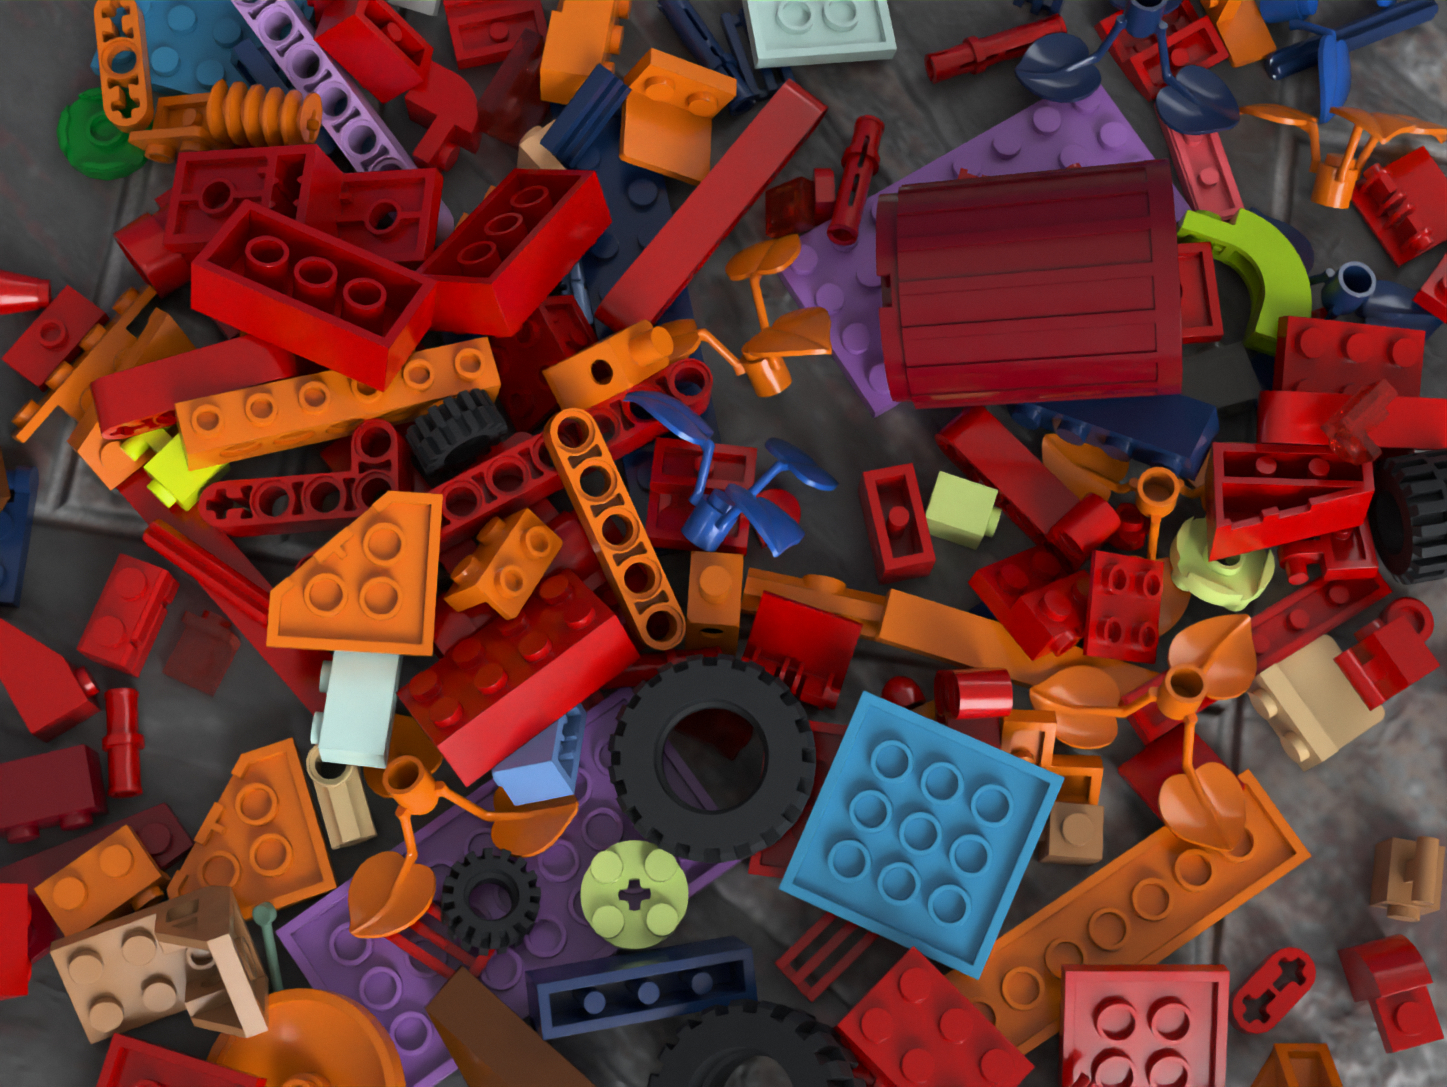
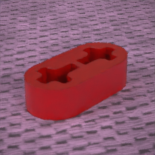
(1280, 999)

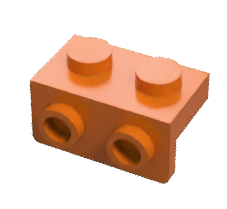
(177, 127)
(505, 564)
(104, 884)

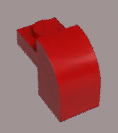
(449, 112)
(1394, 982)

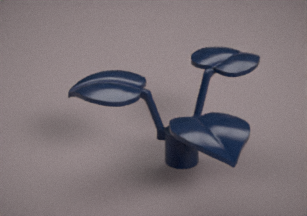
(1064, 72)
(1348, 291)

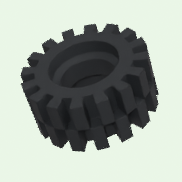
(456, 432)
(496, 870)

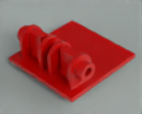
(1404, 205)
(1123, 607)
(803, 647)

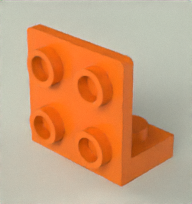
(671, 115)

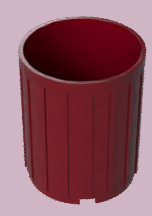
(1031, 287)

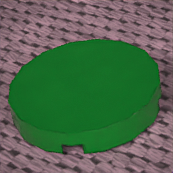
(94, 142)

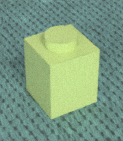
(961, 510)

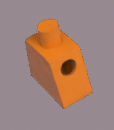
(628, 357)
(714, 600)

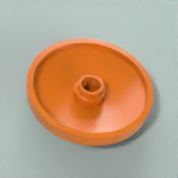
(315, 1042)

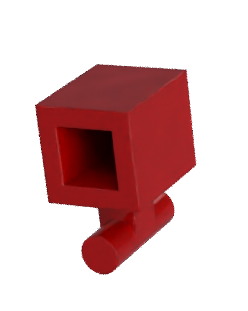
(1385, 660)

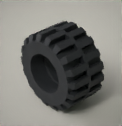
(1411, 515)

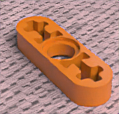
(136, 80)

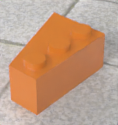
(578, 40)
(104, 456)

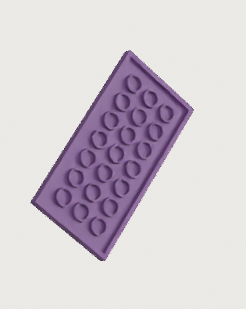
(845, 277)
(399, 986)

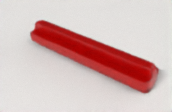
(208, 569)

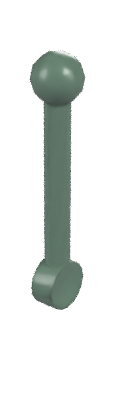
(264, 915)

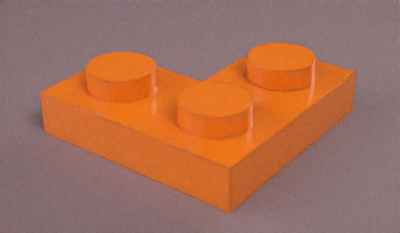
(1032, 738)

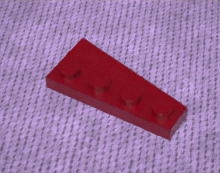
(156, 828)

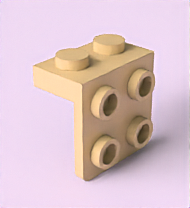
(1311, 703)

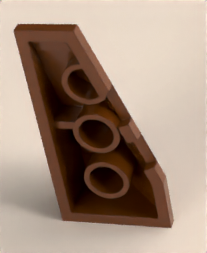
(493, 1042)

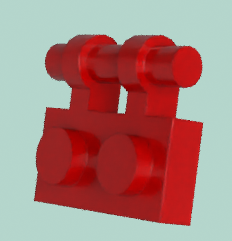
(1341, 555)

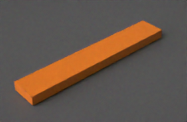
(980, 642)

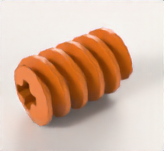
(262, 117)

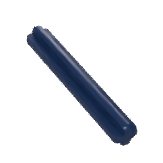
(1355, 33)

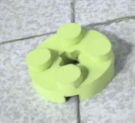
(1212, 581)
(657, 916)

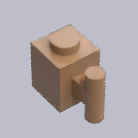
(1072, 835)
(1407, 877)

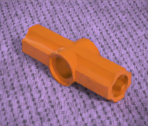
(818, 592)

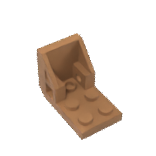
(167, 961)

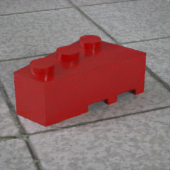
(1280, 495)

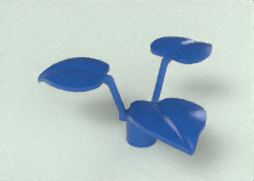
(1333, 54)
(720, 510)

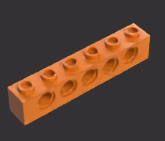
(327, 405)

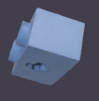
(545, 764)

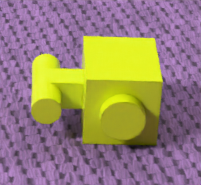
(169, 469)

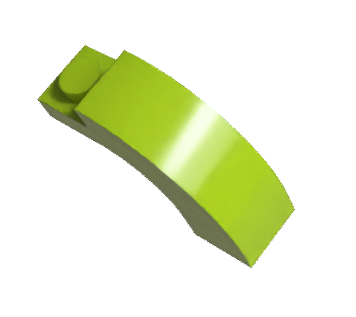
(1264, 262)

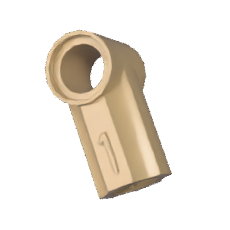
(342, 803)

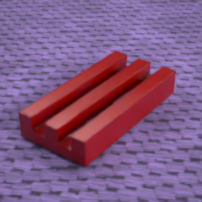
(476, 965)
(797, 978)

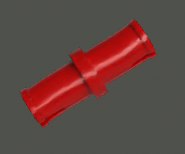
(123, 743)

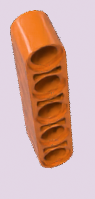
(635, 546)

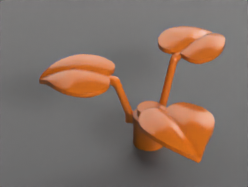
(1339, 172)
(792, 334)
(1156, 493)
(1204, 660)
(393, 890)

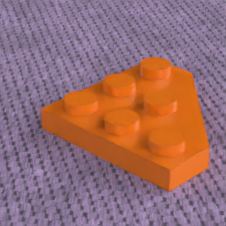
(367, 584)
(261, 836)

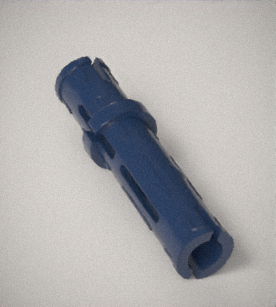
(706, 50)

